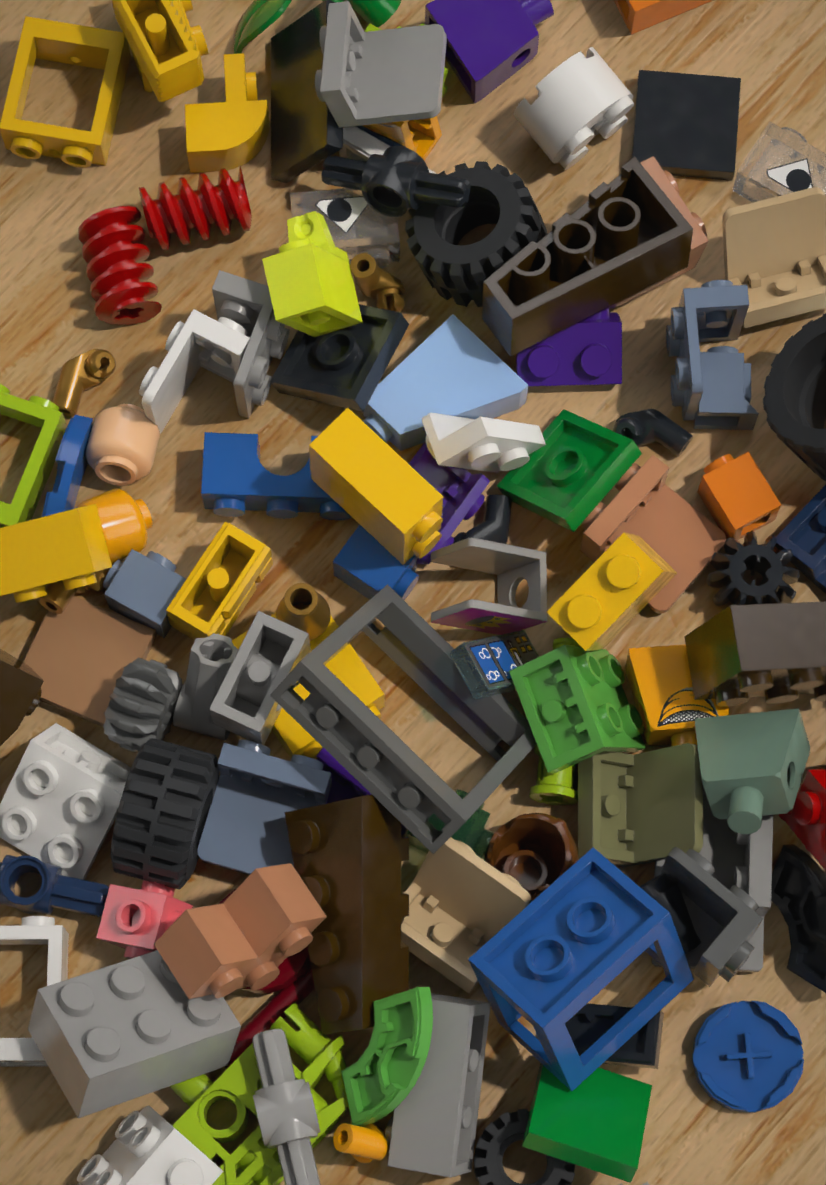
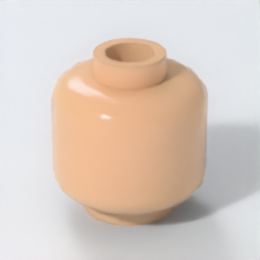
(122, 444)

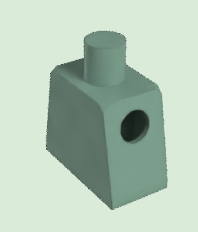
(752, 764)

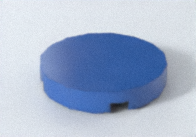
(748, 1056)

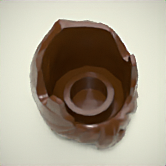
(533, 850)

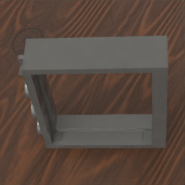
(373, 750)

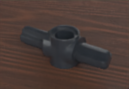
(395, 181)

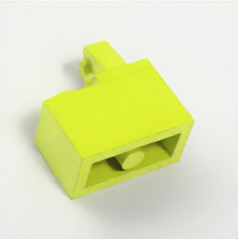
(312, 279)

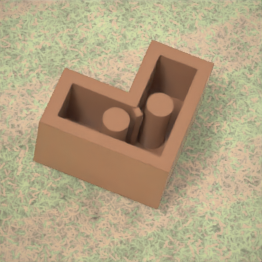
(244, 937)

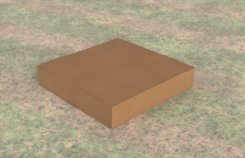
(84, 655)

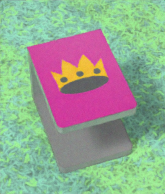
(511, 566)

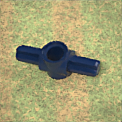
(55, 891)

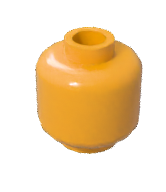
(122, 522)

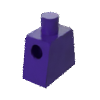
(488, 38)

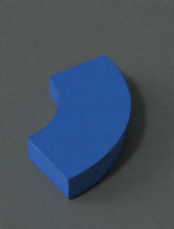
(70, 466)

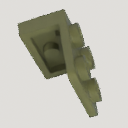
(640, 804)

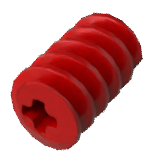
(196, 208)
(117, 266)

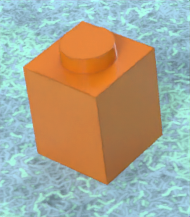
(738, 495)

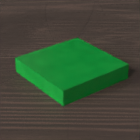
(571, 470)
(593, 1125)

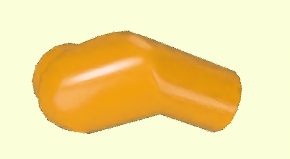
(363, 1142)

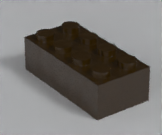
(760, 653)

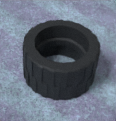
(798, 395)

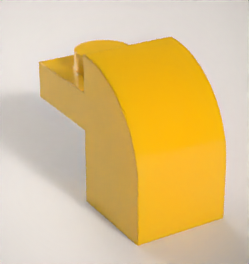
(228, 131)

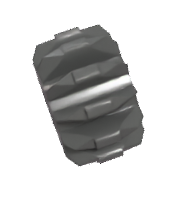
(142, 704)

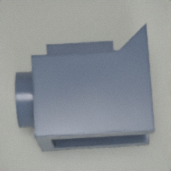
(725, 391)

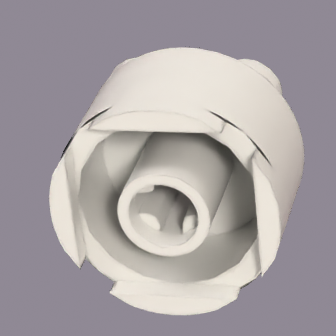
(575, 106)

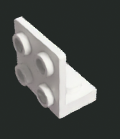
(62, 800)

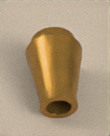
(310, 620)

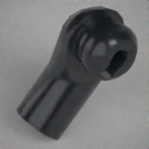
(653, 426)
(495, 523)

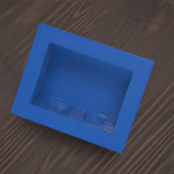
(569, 950)

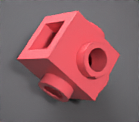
(139, 917)

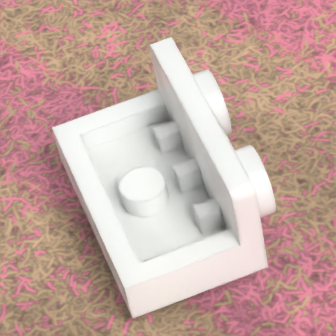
(480, 442)

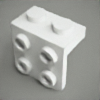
(191, 344)
(149, 1154)

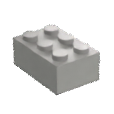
(128, 1033)

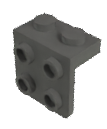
(730, 908)

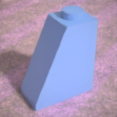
(446, 376)

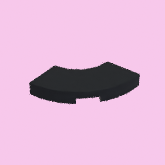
(800, 894)

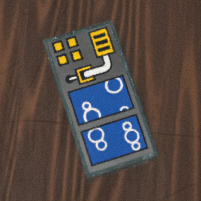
(488, 660)

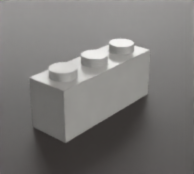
(438, 1119)

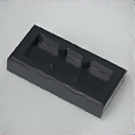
(596, 1019)

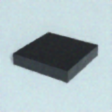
(687, 123)
(342, 364)

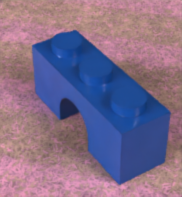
(238, 482)

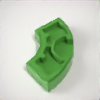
(393, 1057)

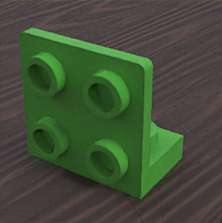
(577, 706)

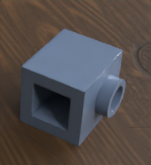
(143, 589)

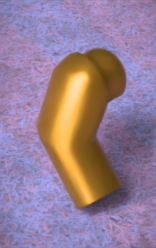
(378, 283)

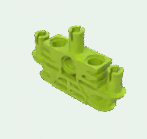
(252, 1161)

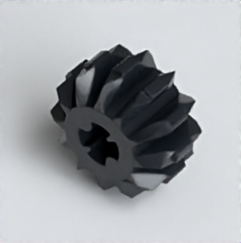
(732, 566)

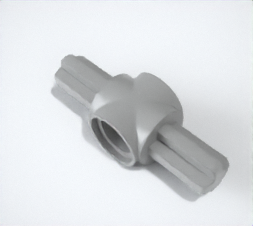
(285, 1109)

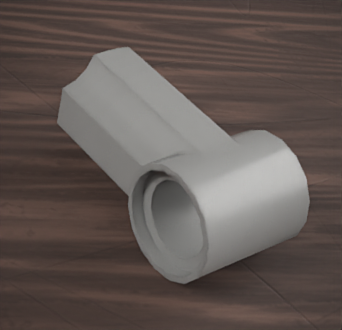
(207, 668)

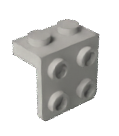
(379, 72)

